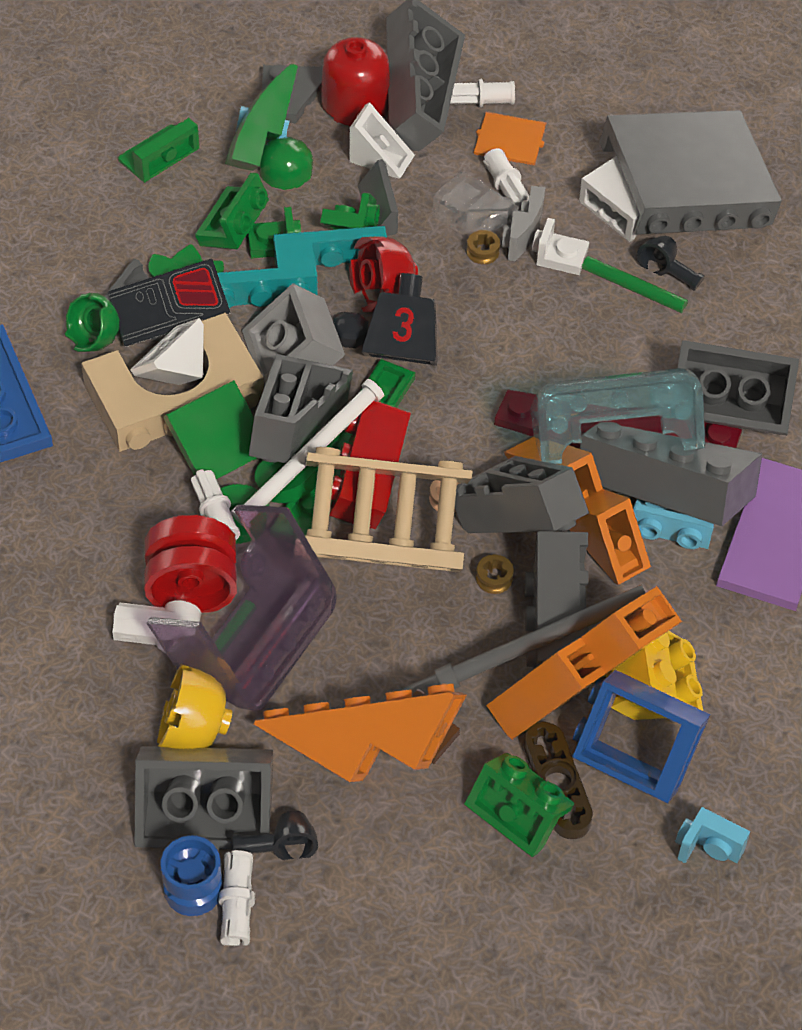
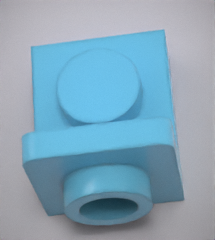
(716, 834)

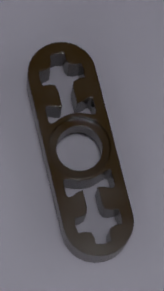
(560, 763)

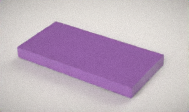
(767, 543)

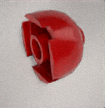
(379, 267)

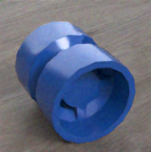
(191, 875)

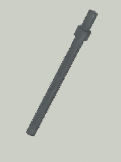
(527, 643)

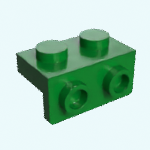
(233, 214)

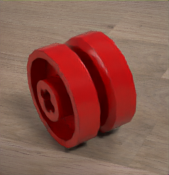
(191, 562)

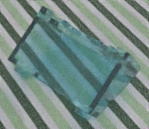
(568, 403)

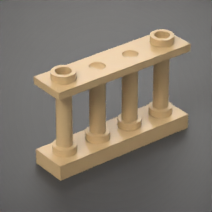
(400, 548)

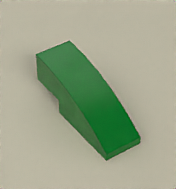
(262, 121)

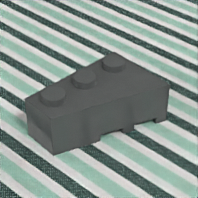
(521, 498)
(555, 587)

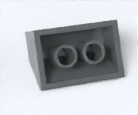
(743, 386)
(201, 794)

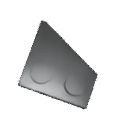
(304, 91)

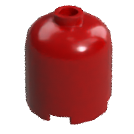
(353, 76)

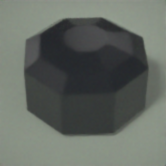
(351, 329)

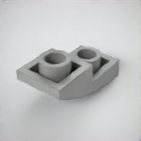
(524, 224)

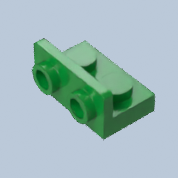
(518, 802)

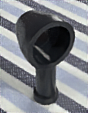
(664, 251)
(291, 829)

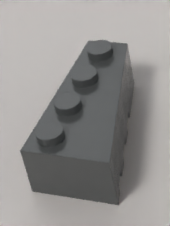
(657, 469)

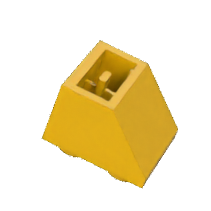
(665, 666)

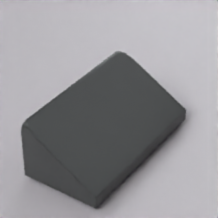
(379, 186)

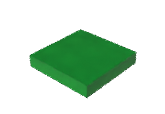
(214, 431)

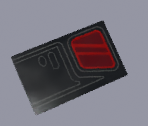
(168, 300)

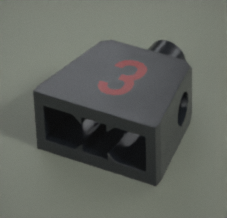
(404, 325)

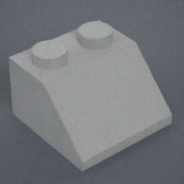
(293, 326)

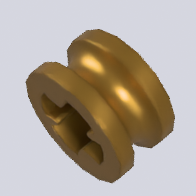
(483, 256)
(494, 562)

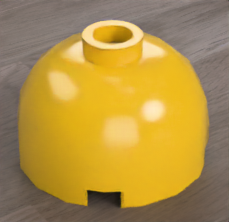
(195, 709)

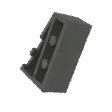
(296, 406)

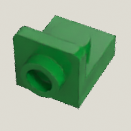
(346, 217)
(262, 234)

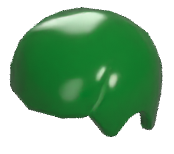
(286, 163)
(91, 318)

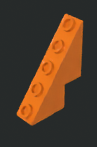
(611, 521)
(583, 662)
(352, 736)

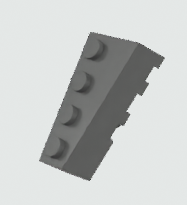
(423, 72)

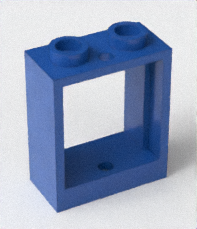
(624, 767)

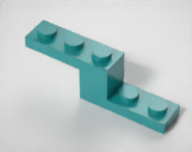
(295, 264)

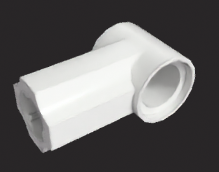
(131, 620)

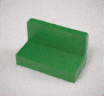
(161, 150)

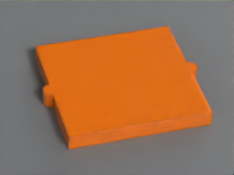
(514, 135)

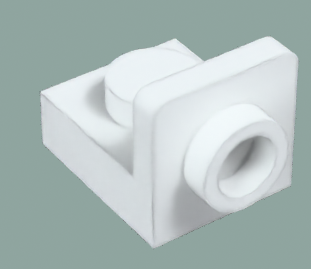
(559, 251)

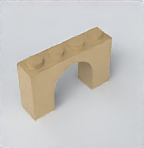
(137, 415)

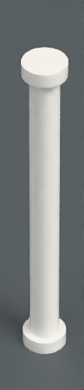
(369, 393)

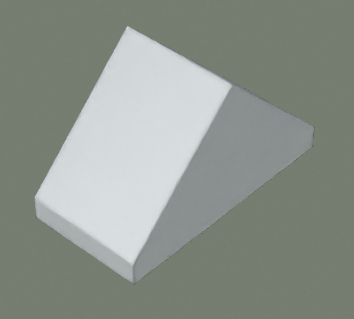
(375, 140)
(176, 357)

